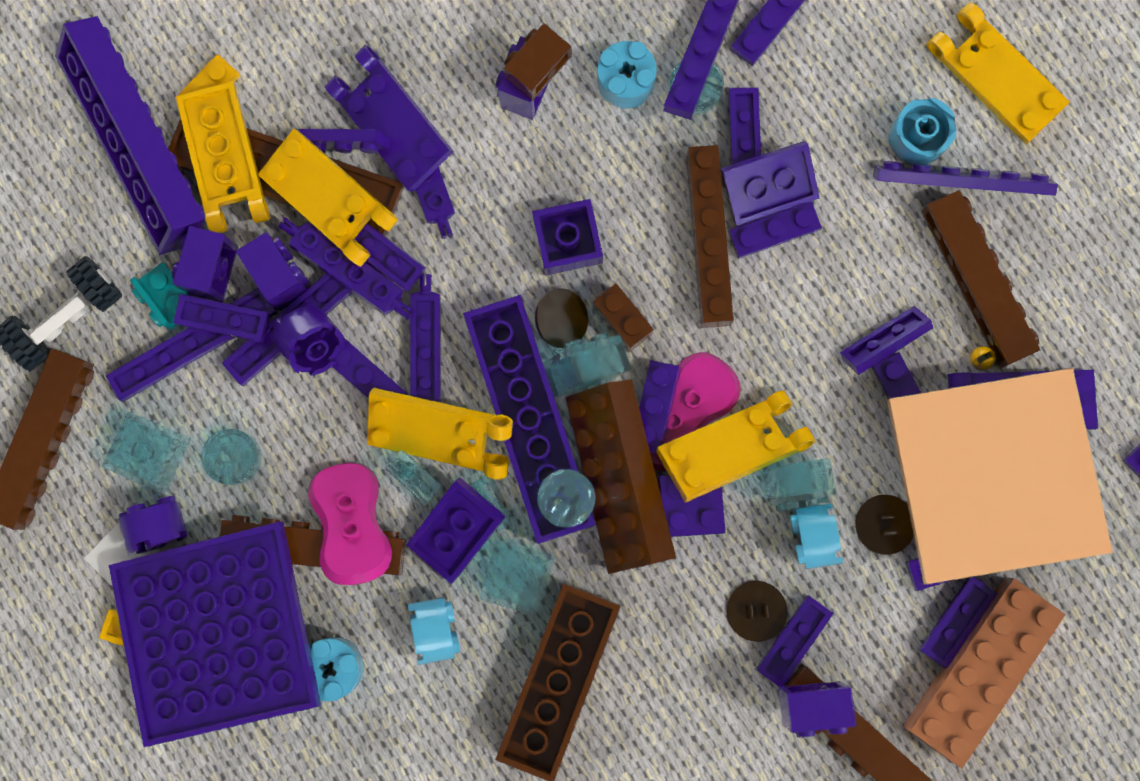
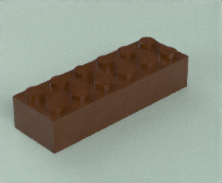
(622, 474)
(558, 682)

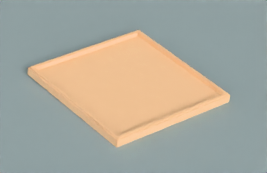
(999, 476)

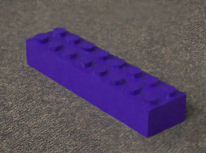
(128, 133)
(523, 393)

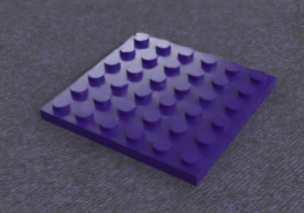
(214, 635)

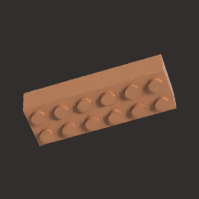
(984, 672)

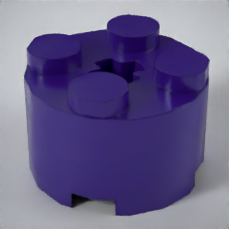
(308, 339)
(153, 526)

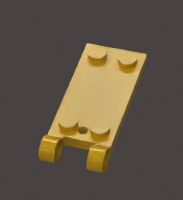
(999, 75)
(221, 153)
(324, 194)
(437, 431)
(731, 448)

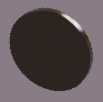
(561, 317)
(884, 524)
(756, 611)

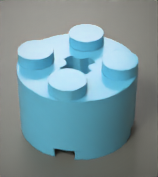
(637, 62)
(934, 119)
(817, 535)
(432, 630)
(346, 662)

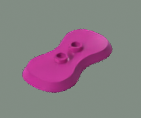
(703, 394)
(353, 542)

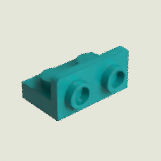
(159, 293)

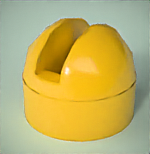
(986, 364)

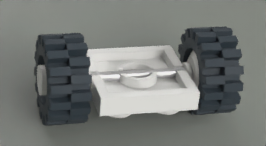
(27, 344)

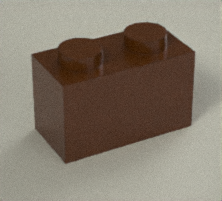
(537, 61)
(622, 317)

